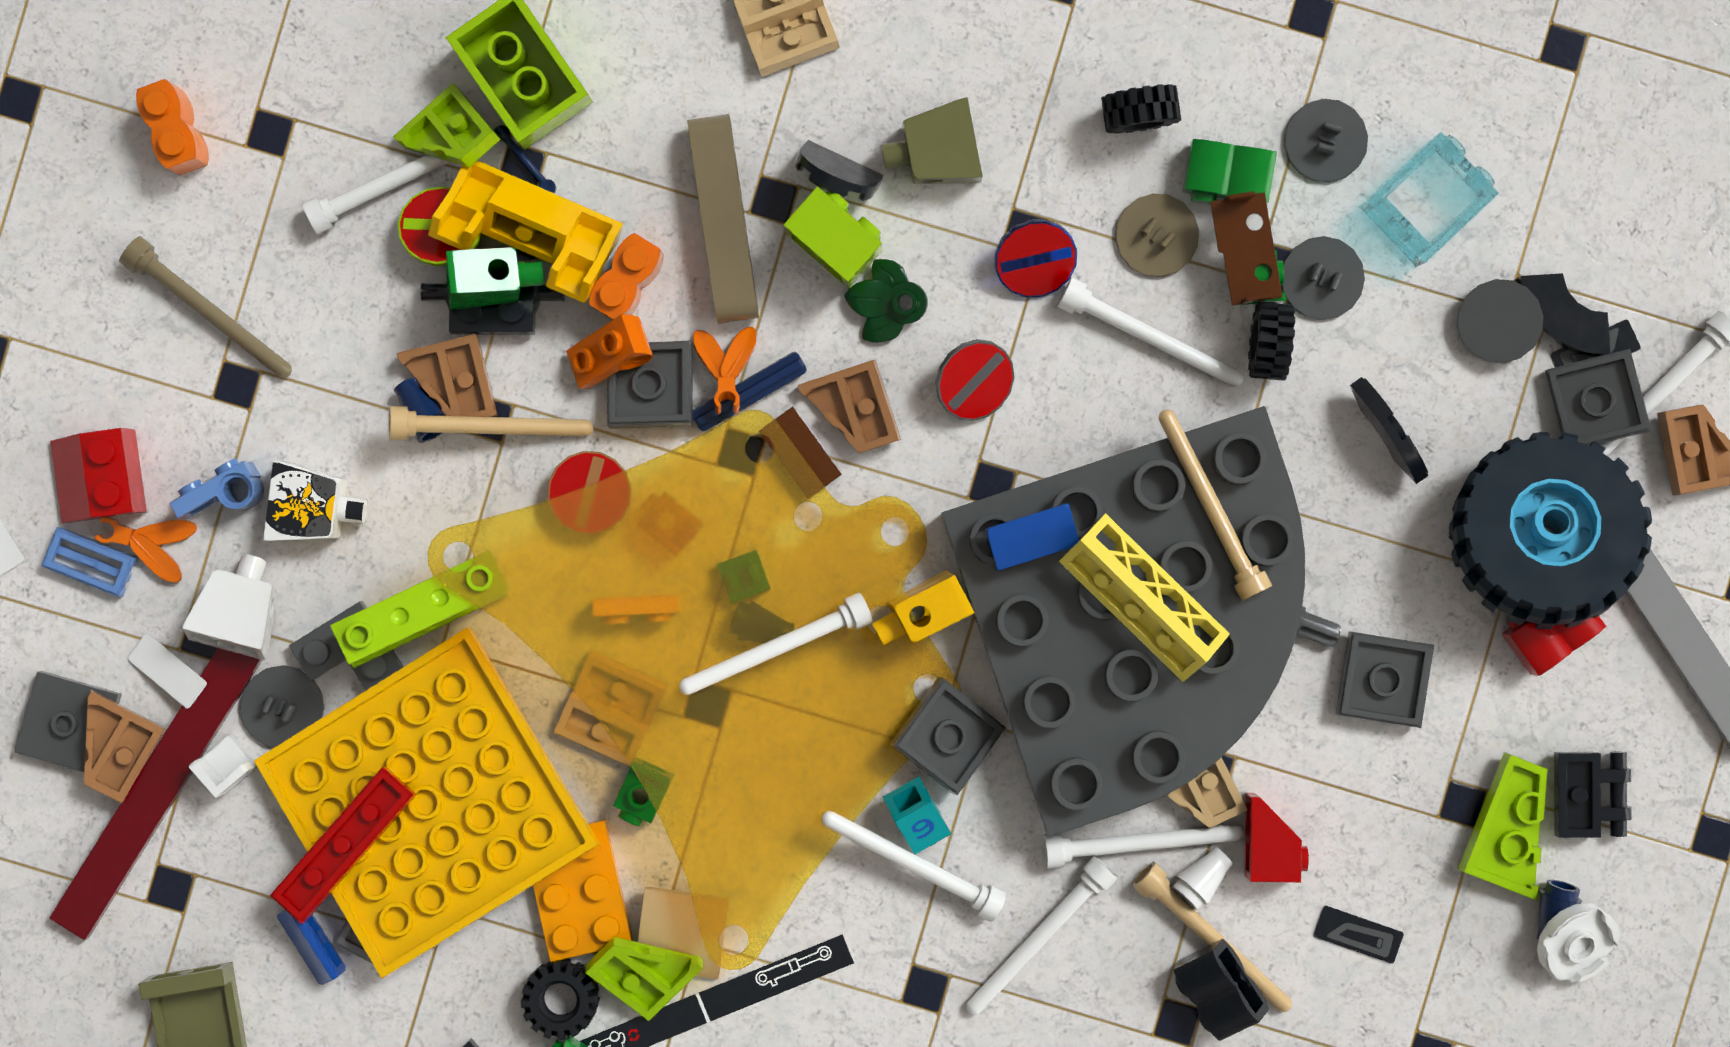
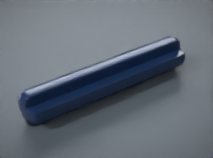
(752, 390)

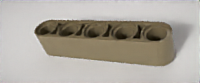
(723, 218)

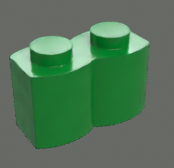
(1227, 169)

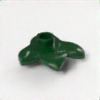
(880, 299)

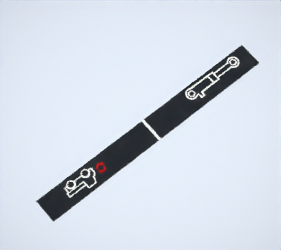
(728, 996)

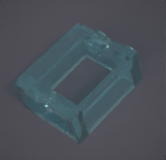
(1399, 229)

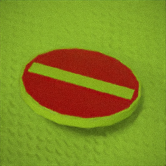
(415, 226)

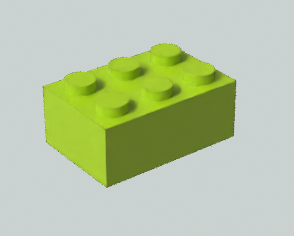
(519, 70)

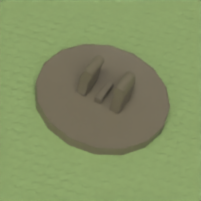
(1157, 235)

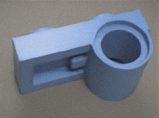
(198, 496)

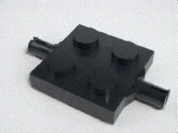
(496, 319)

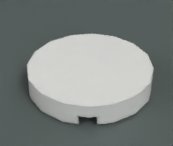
(1577, 943)

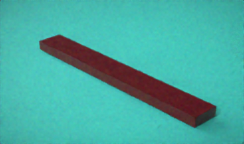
(153, 794)

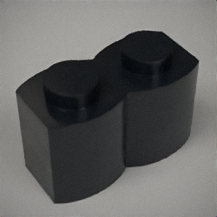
(1220, 990)

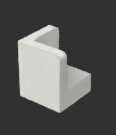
(223, 766)

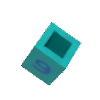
(916, 815)

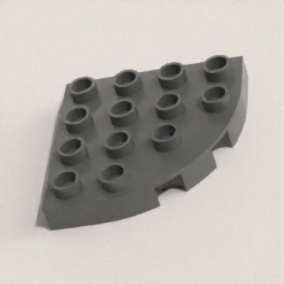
(1083, 695)

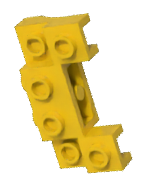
(528, 220)

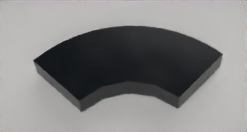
(1566, 319)
(1391, 432)

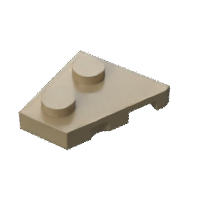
(1211, 796)

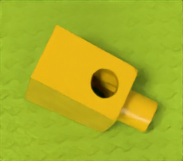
(942, 606)

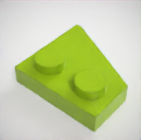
(449, 130)
(642, 973)

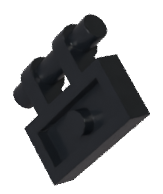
(1578, 794)

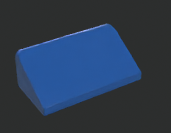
(1032, 536)
(313, 947)

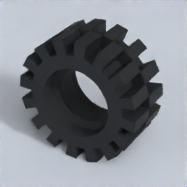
(1141, 108)
(1271, 341)
(548, 1021)

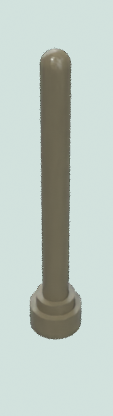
(141, 257)

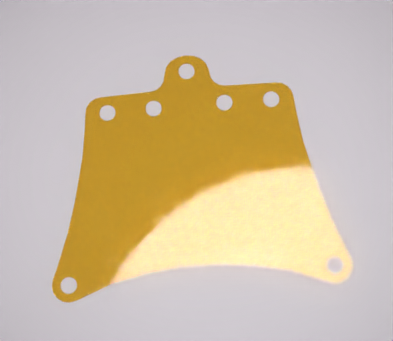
(678, 573)

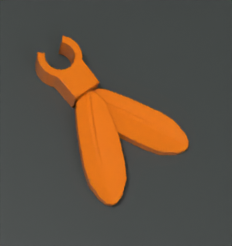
(725, 367)
(146, 543)

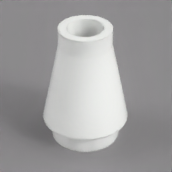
(1201, 880)

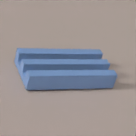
(123, 574)

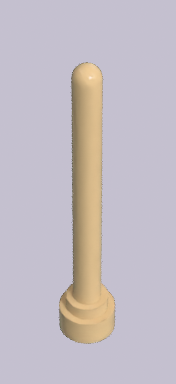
(407, 423)
(1248, 577)
(1153, 883)

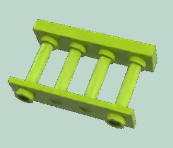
(404, 617)

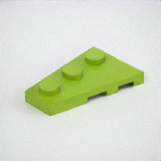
(1507, 829)

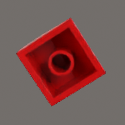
(98, 475)

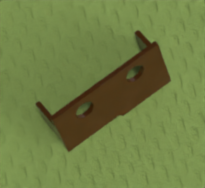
(1245, 248)

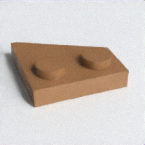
(453, 376)
(856, 405)
(1694, 450)
(116, 746)

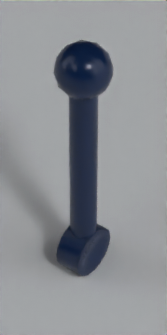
(504, 134)

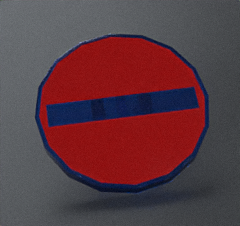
(1035, 258)

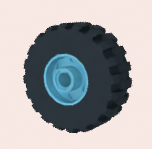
(1577, 496)

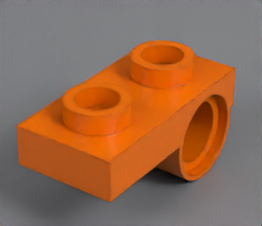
(609, 349)

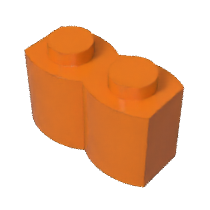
(171, 118)
(633, 268)

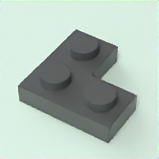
(321, 652)

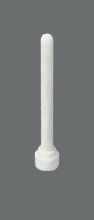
(325, 211)
(1079, 299)
(1715, 336)
(850, 614)
(1061, 850)
(1094, 879)
(984, 899)

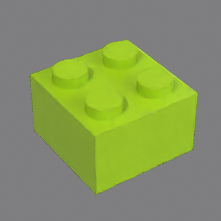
(834, 236)

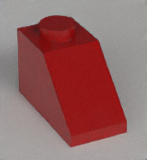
(1271, 846)

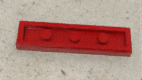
(343, 845)

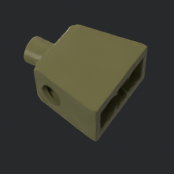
(938, 146)

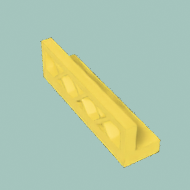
(1140, 603)

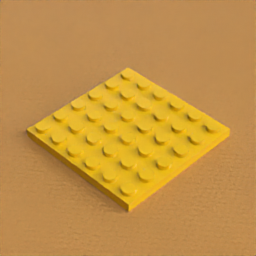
(484, 810)

